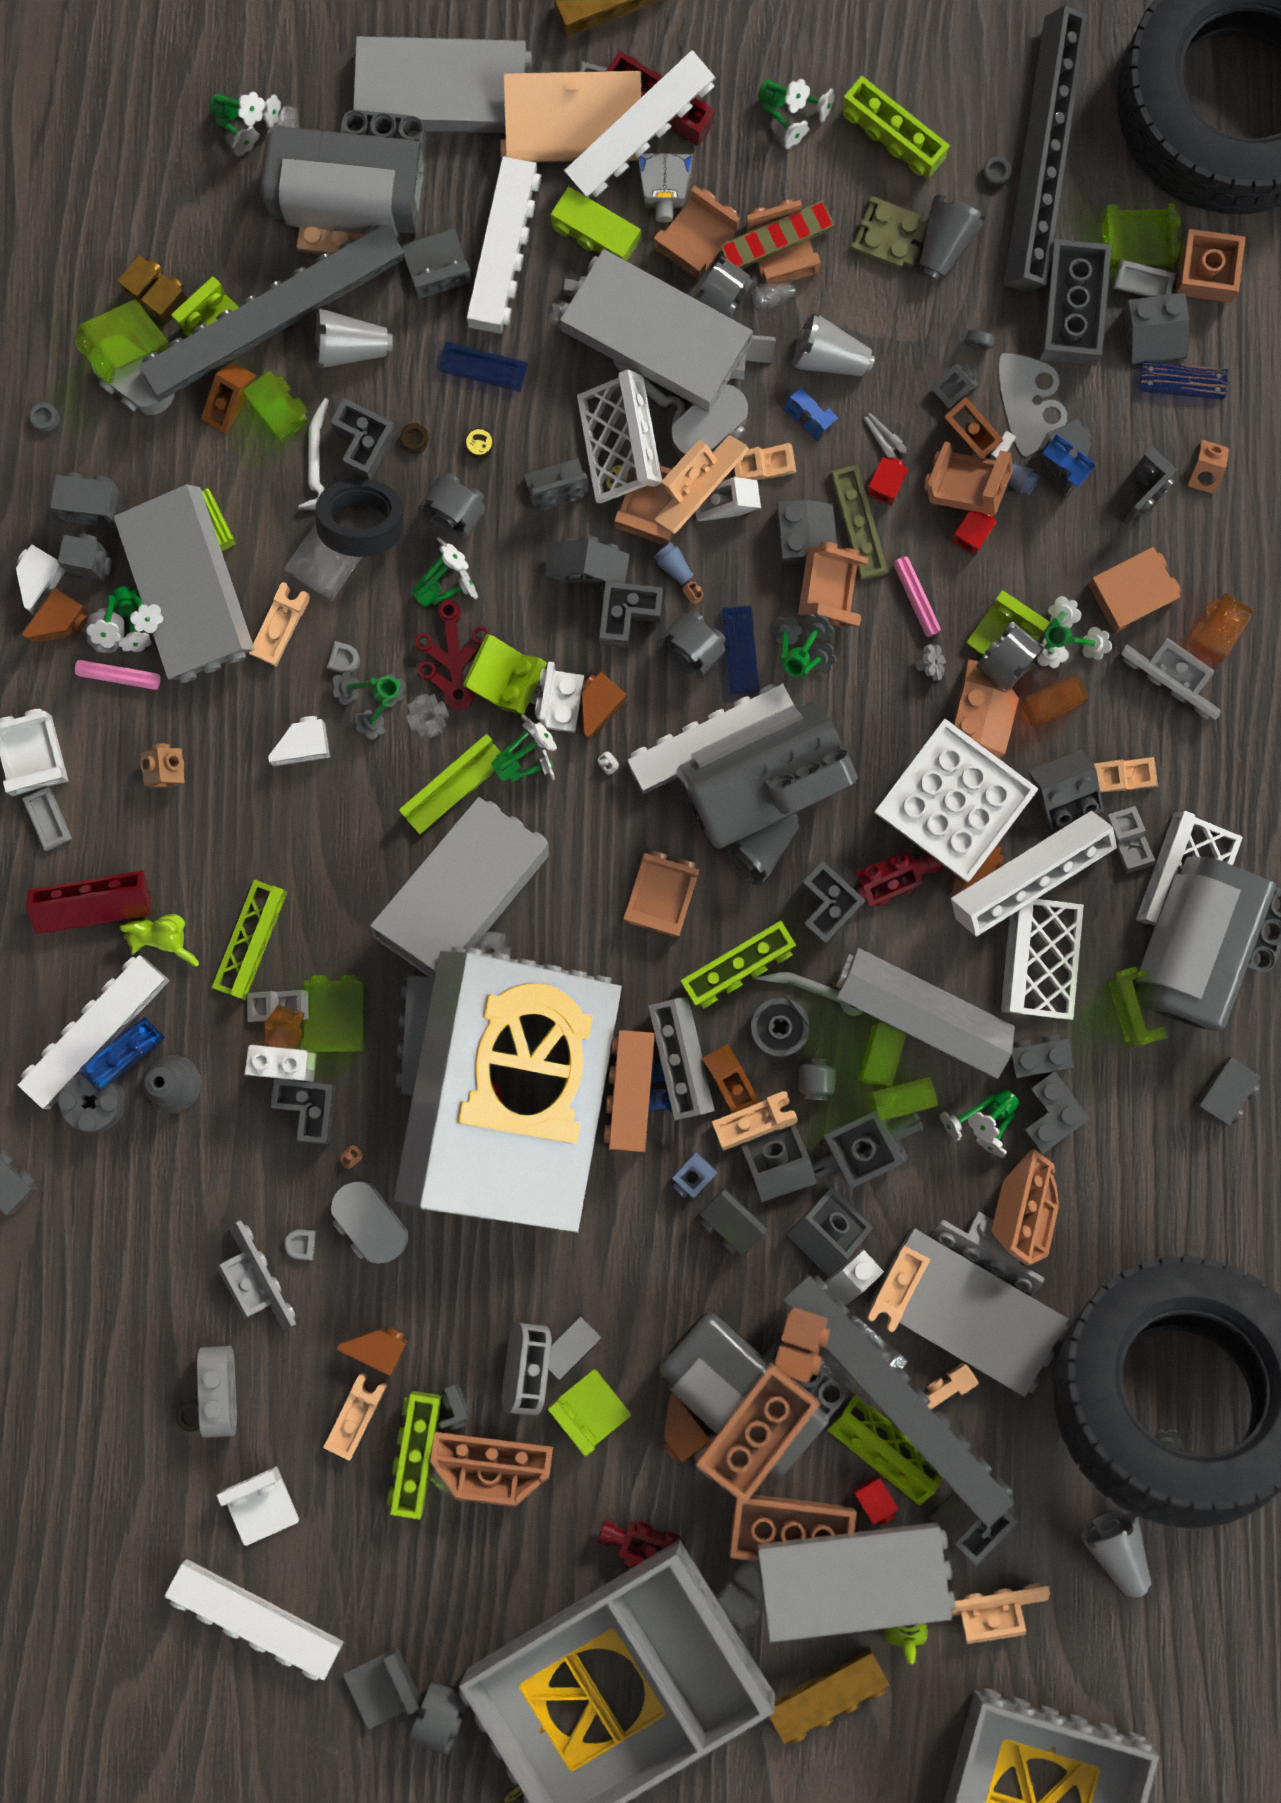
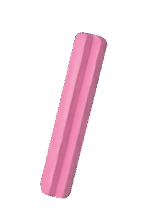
(917, 596)
(117, 674)

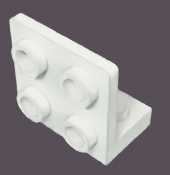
(560, 699)
(259, 1506)

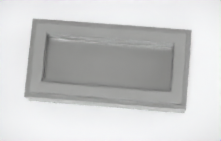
(1143, 280)
(47, 819)
(571, 1347)

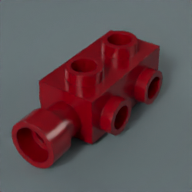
(894, 876)
(629, 1550)

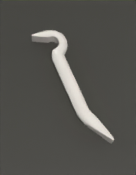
(314, 455)

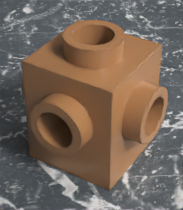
(162, 766)

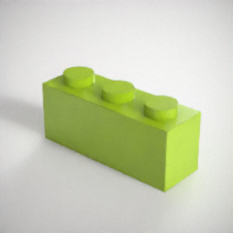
(594, 225)

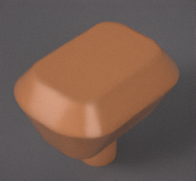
(693, 592)
(350, 1157)

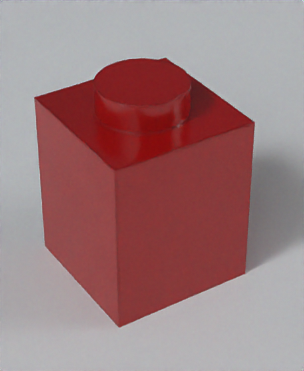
(887, 480)
(974, 531)
(876, 1500)

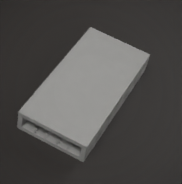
(440, 81)
(655, 329)
(185, 574)
(461, 887)
(926, 1012)
(979, 1316)
(855, 1582)

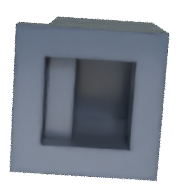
(703, 1170)

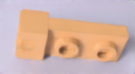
(279, 625)
(754, 1121)
(898, 1286)
(959, 1380)
(354, 1418)

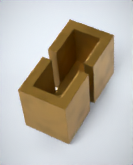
(150, 287)

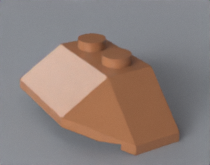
(985, 710)
(1027, 1209)
(489, 1468)

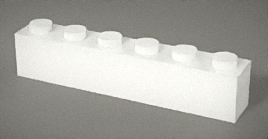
(640, 123)
(502, 245)
(659, 764)
(1033, 873)
(94, 1031)
(254, 1620)

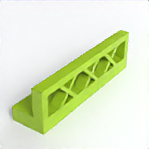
(451, 786)
(258, 943)
(885, 1454)

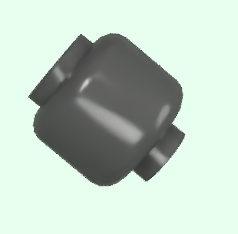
(816, 1079)

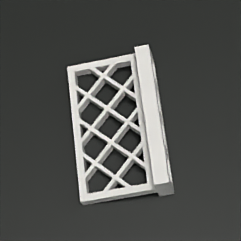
(637, 426)
(1171, 855)
(1017, 960)

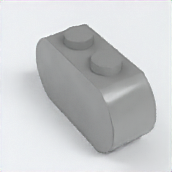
(135, 390)
(713, 427)
(368, 1222)
(526, 1369)
(216, 1391)

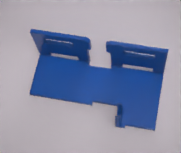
(806, 403)
(1060, 456)
(658, 1093)

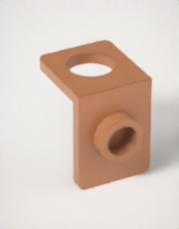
(1211, 459)

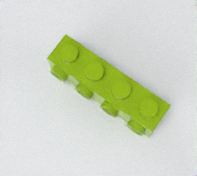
(894, 128)
(737, 964)
(414, 1461)

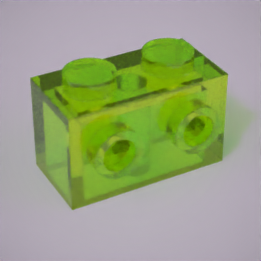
(276, 406)

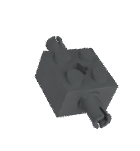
(865, 1164)

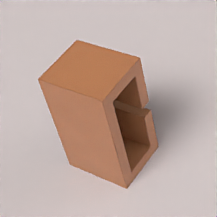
(801, 1346)

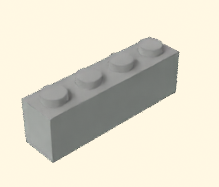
(681, 1058)

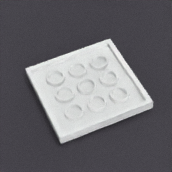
(956, 800)

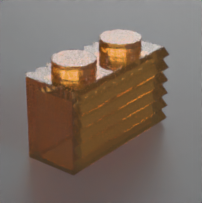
(1222, 627)
(1054, 700)

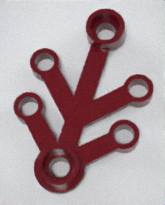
(454, 660)

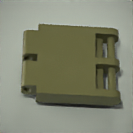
(890, 234)

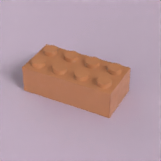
(631, 1090)
(757, 1432)
(783, 1519)

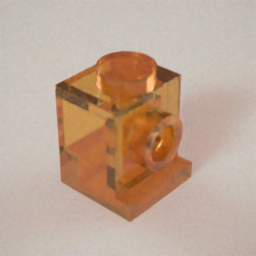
(283, 1028)

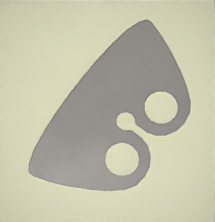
(1018, 388)

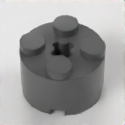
(723, 286)
(453, 506)
(693, 643)
(1010, 657)
(782, 1011)
(79, 1115)
(438, 1718)

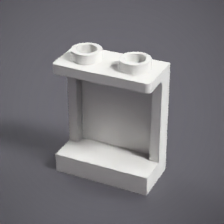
(30, 753)
(281, 1063)

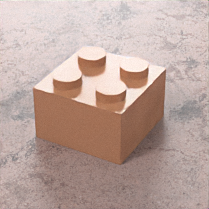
(1210, 265)

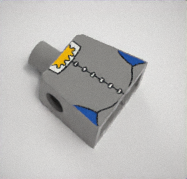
(664, 182)

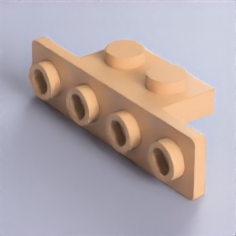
(696, 479)
(997, 1614)

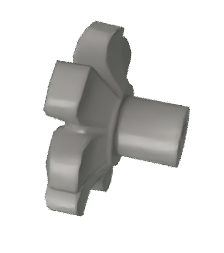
(932, 662)

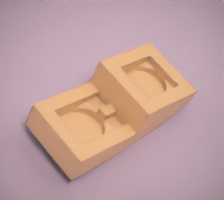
(766, 463)
(1126, 775)

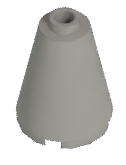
(348, 340)
(830, 349)
(1120, 1550)

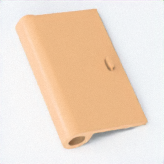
(555, 120)

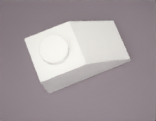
(730, 499)
(37, 577)
(302, 743)
(853, 1277)

